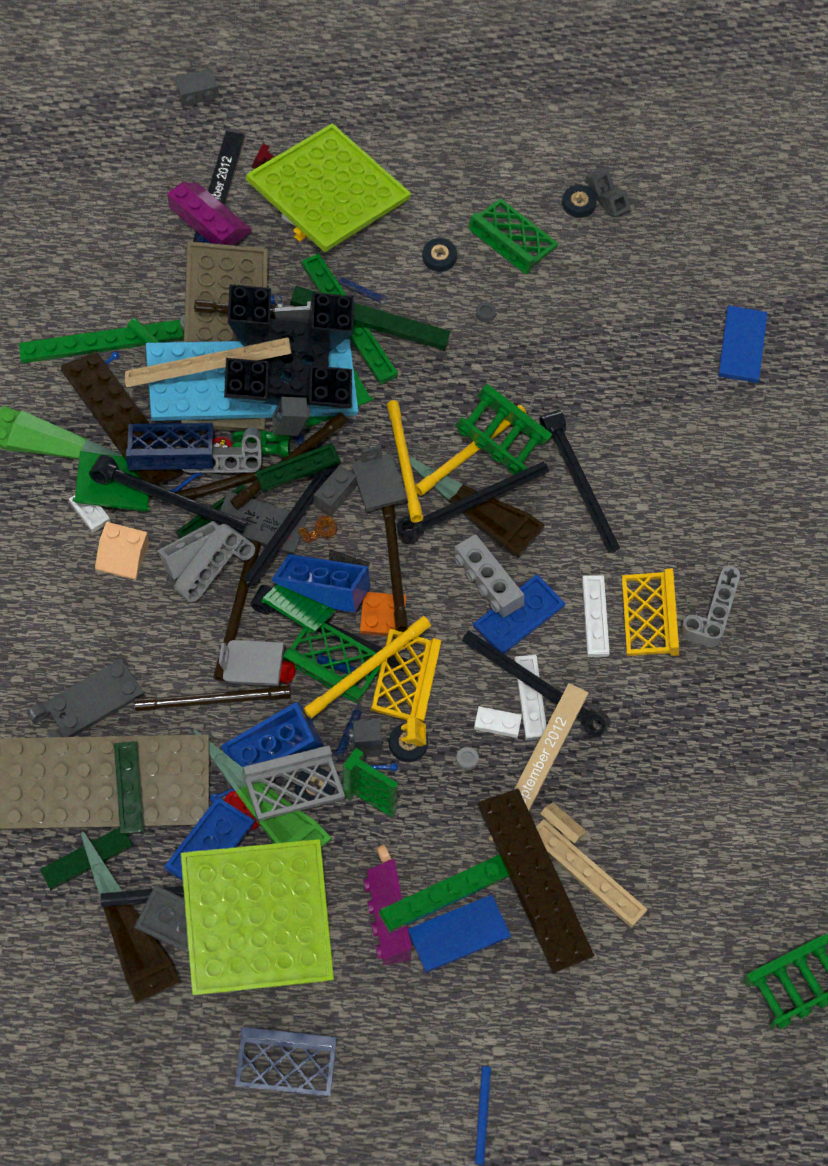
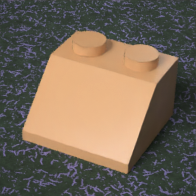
(121, 550)

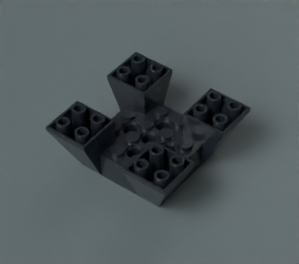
(263, 380)

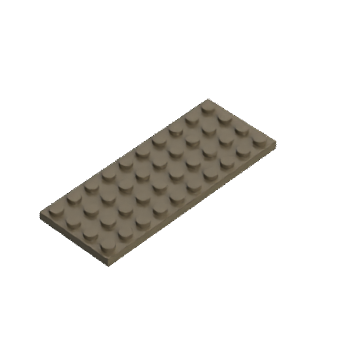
(208, 277)
(75, 784)

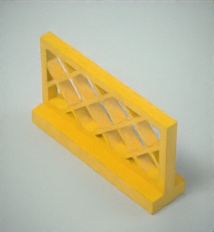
(668, 608)
(422, 686)

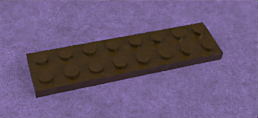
(112, 408)
(535, 880)

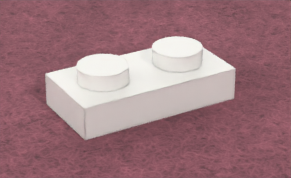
(92, 515)
(498, 722)

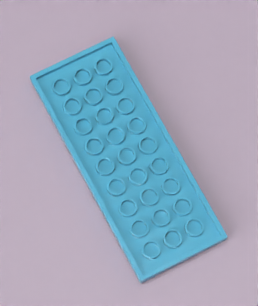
(202, 393)

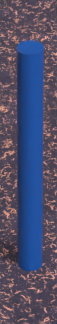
(482, 1116)

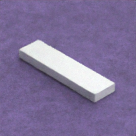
(595, 616)
(531, 701)

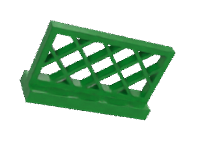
(503, 243)
(320, 672)
(369, 784)

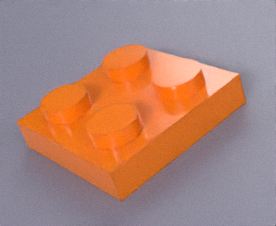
(377, 614)

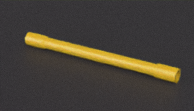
(431, 480)
(413, 504)
(412, 632)

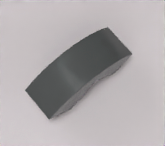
(611, 199)

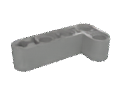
(241, 455)
(211, 560)
(717, 606)

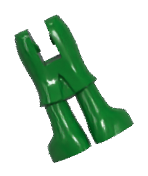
(281, 449)

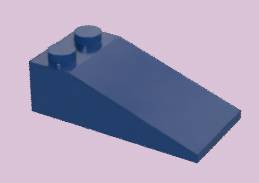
(325, 581)
(274, 738)

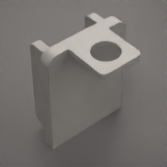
(252, 662)

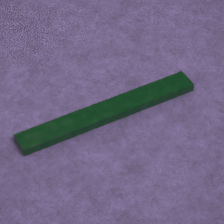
(385, 322)

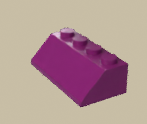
(206, 214)
(385, 890)

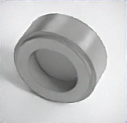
(467, 758)

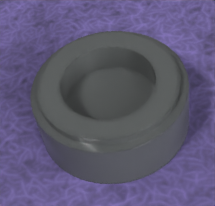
(485, 312)

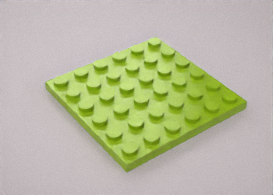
(328, 187)
(256, 917)

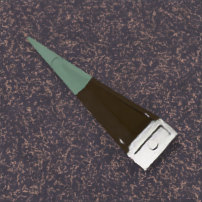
(501, 522)
(140, 956)

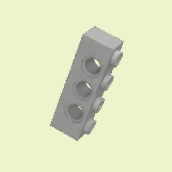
(474, 550)

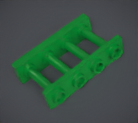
(505, 410)
(779, 968)

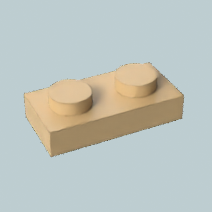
(558, 818)

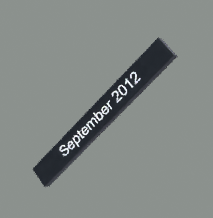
(225, 168)

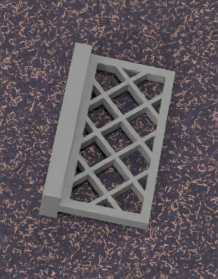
(283, 767)

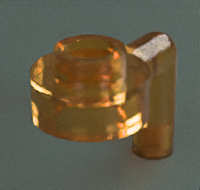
(319, 531)

